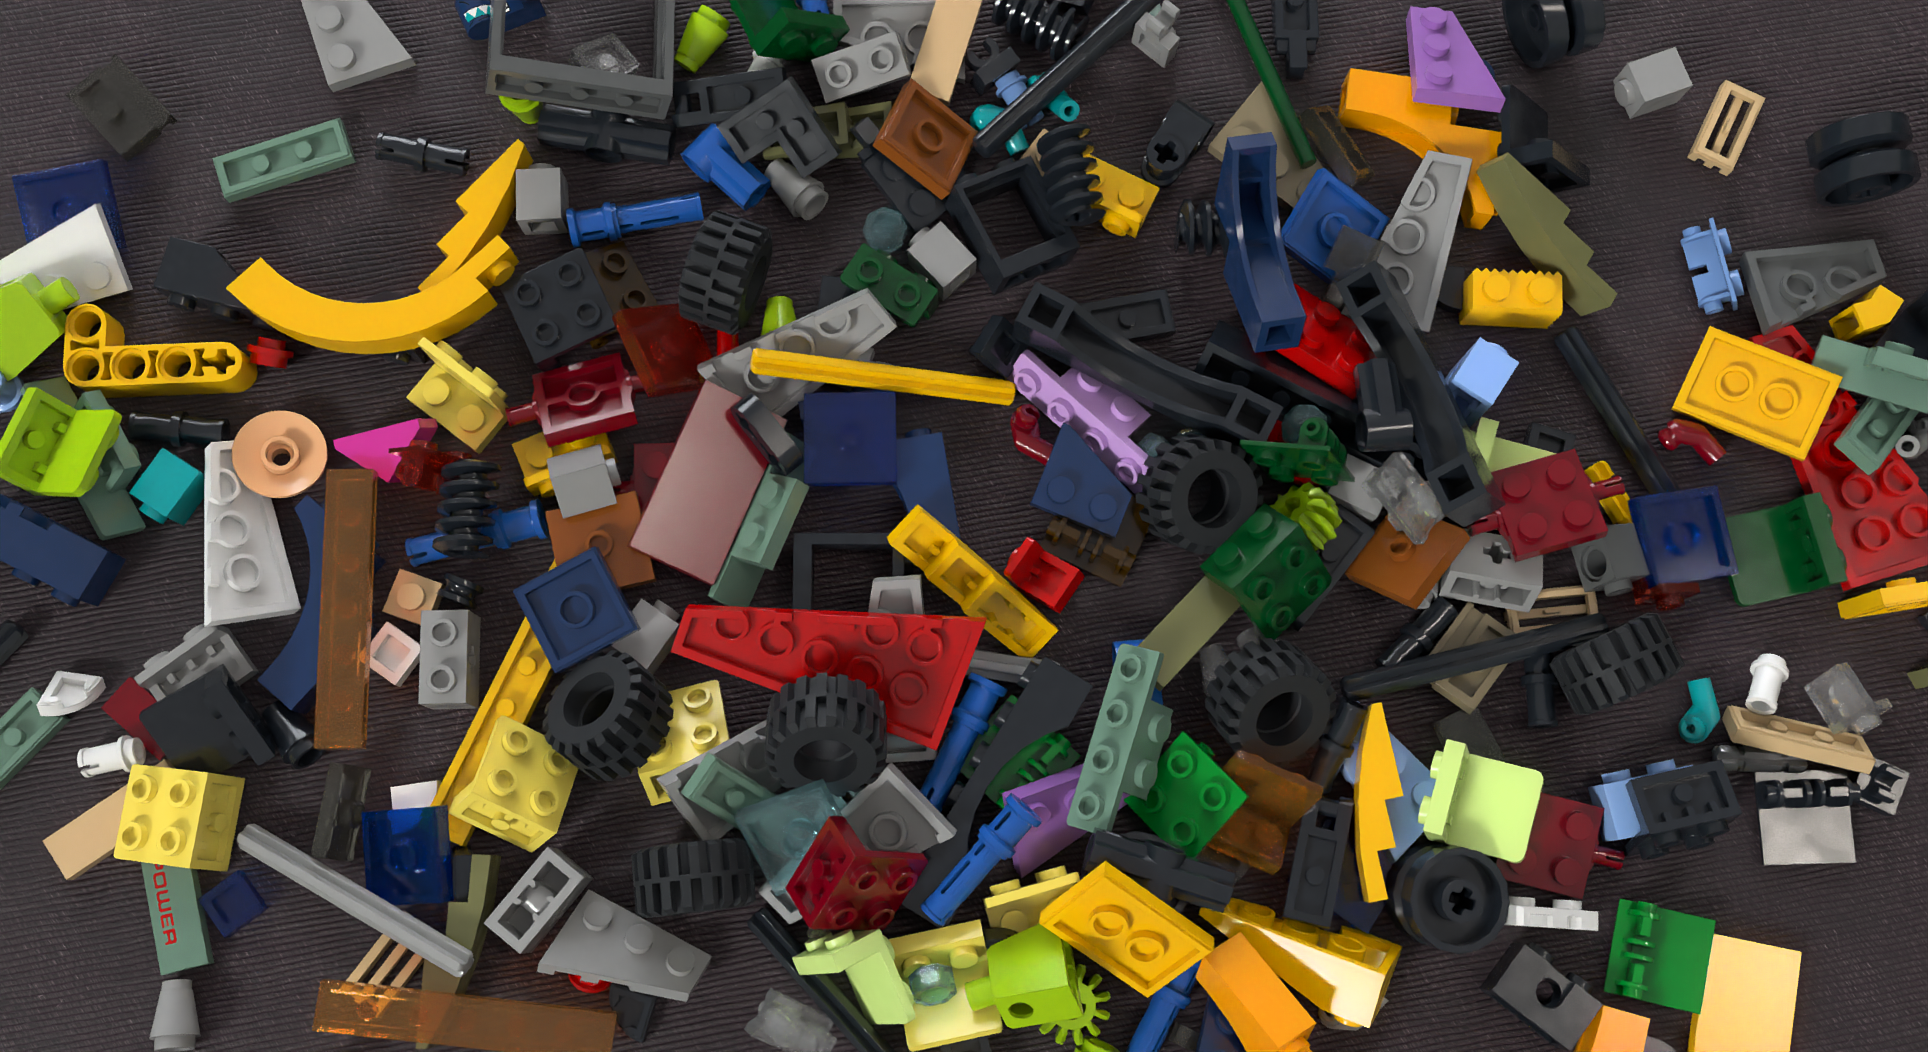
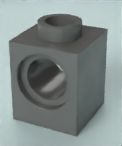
(1611, 561)

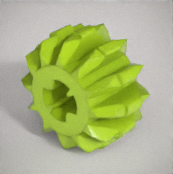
(1312, 511)
(1089, 1010)

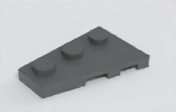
(1808, 279)

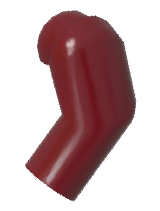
(1027, 434)
(1692, 434)

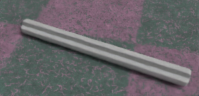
(356, 900)

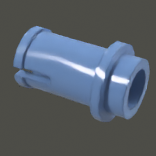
(1010, 87)

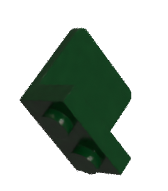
(786, 32)
(1785, 551)
(1269, 570)

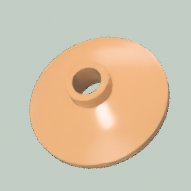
(276, 434)

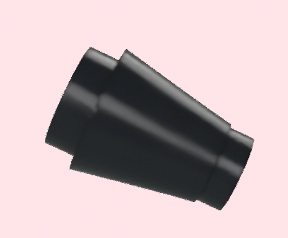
(292, 735)

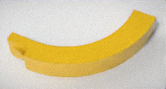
(381, 325)

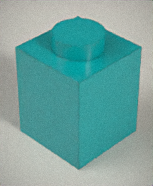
(169, 488)

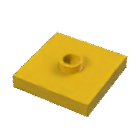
(1898, 596)

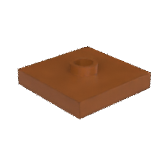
(925, 139)
(609, 530)
(1404, 569)

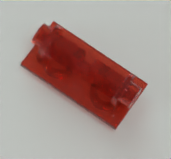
(423, 463)

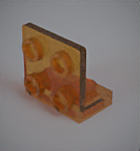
(1263, 822)

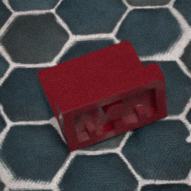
(850, 886)

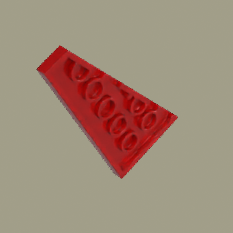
(1876, 516)
(906, 658)

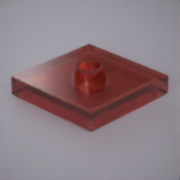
(663, 348)

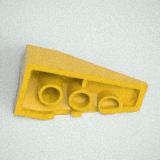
(1333, 970)

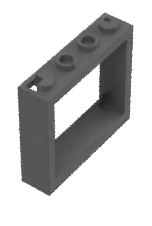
(580, 85)

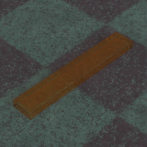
(346, 609)
(460, 1019)

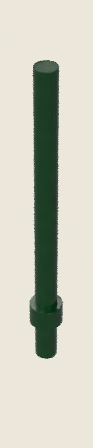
(1272, 83)

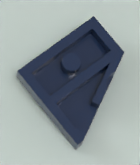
(1081, 486)

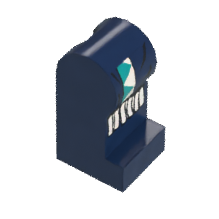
(476, 15)

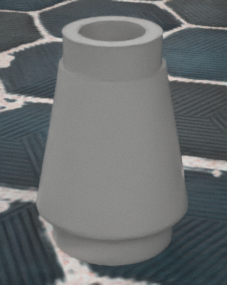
(802, 196)
(175, 1018)

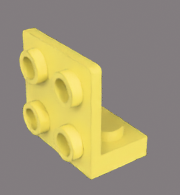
(459, 397)
(696, 727)
(517, 787)
(179, 818)
(1020, 906)
(964, 950)

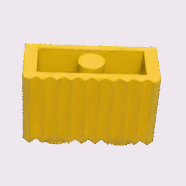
(1511, 299)

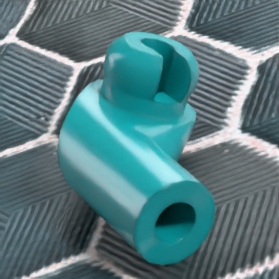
(1061, 105)
(984, 114)
(1703, 713)

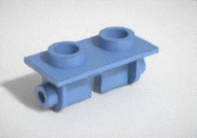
(1718, 283)

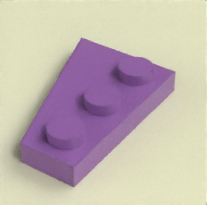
(1446, 64)
(1051, 801)

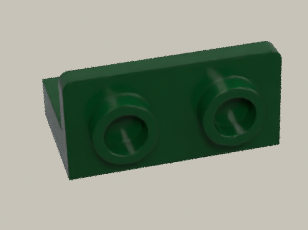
(897, 289)

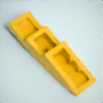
(486, 211)
(971, 583)
(1374, 783)

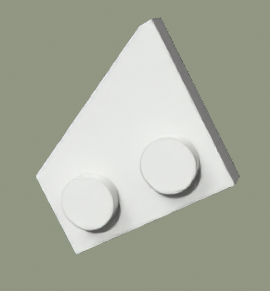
(1562, 915)

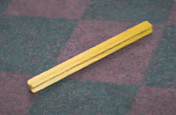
(881, 376)

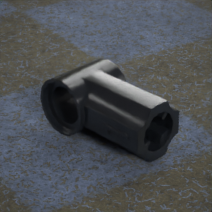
(1381, 418)

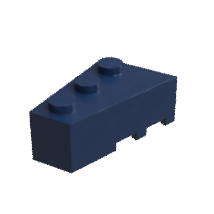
(55, 555)

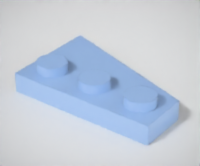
(1402, 810)

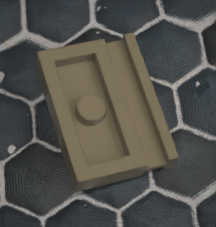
(1468, 629)

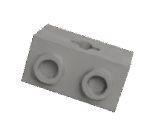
(862, 67)
(1490, 576)
(449, 659)
(538, 900)

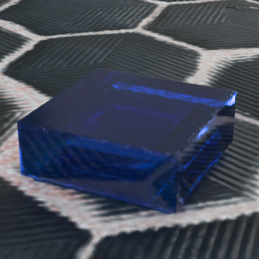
(233, 903)

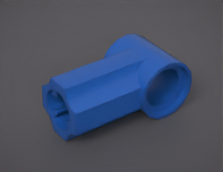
(716, 162)

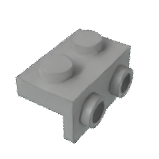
(200, 653)

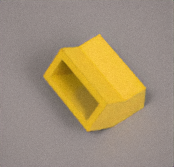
(1866, 314)

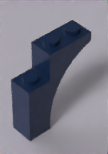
(1256, 253)
(921, 472)
(294, 671)

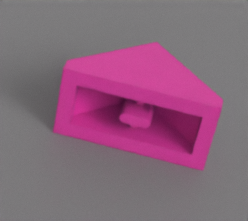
(372, 447)

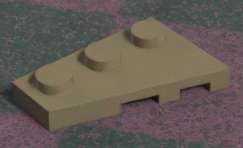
(1259, 116)

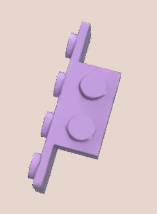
(1092, 409)

